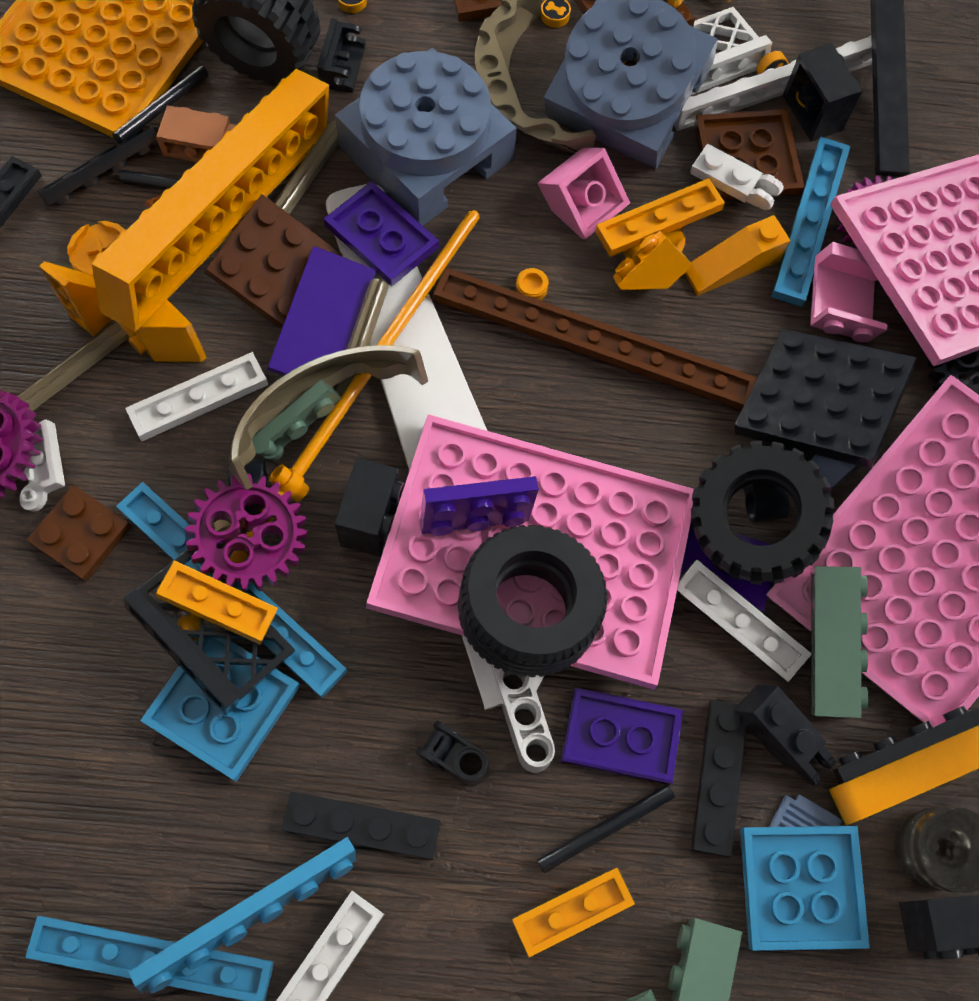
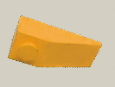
(739, 255)
(78, 296)

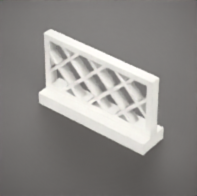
(734, 59)

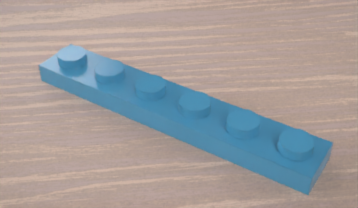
(810, 222)
(232, 925)
(119, 952)

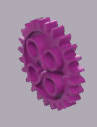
(16, 440)
(263, 560)

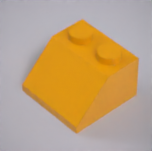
(167, 337)

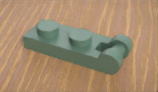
(295, 420)

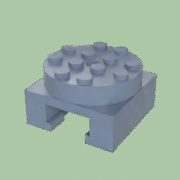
(634, 104)
(422, 128)

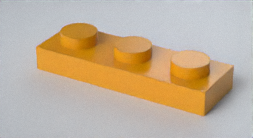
(216, 602)
(572, 912)

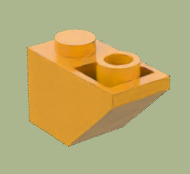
(653, 266)

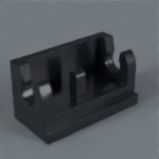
(341, 56)

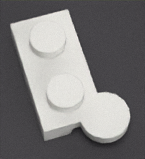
(48, 472)

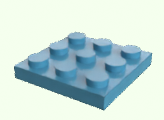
(200, 727)
(804, 888)

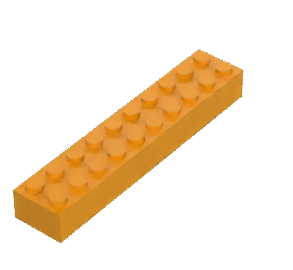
(209, 201)

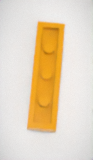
(661, 214)

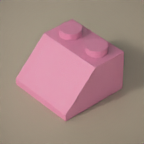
(584, 191)

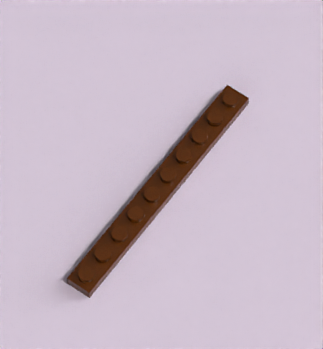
(594, 338)

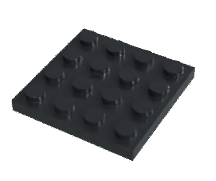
(826, 397)

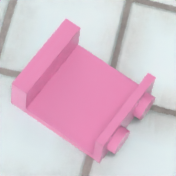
(844, 294)

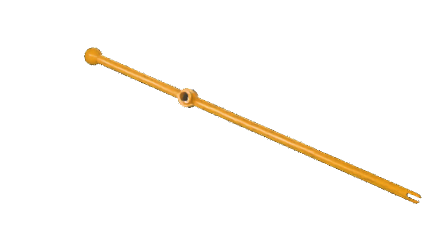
(292, 478)

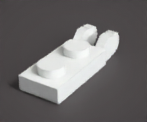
(736, 178)

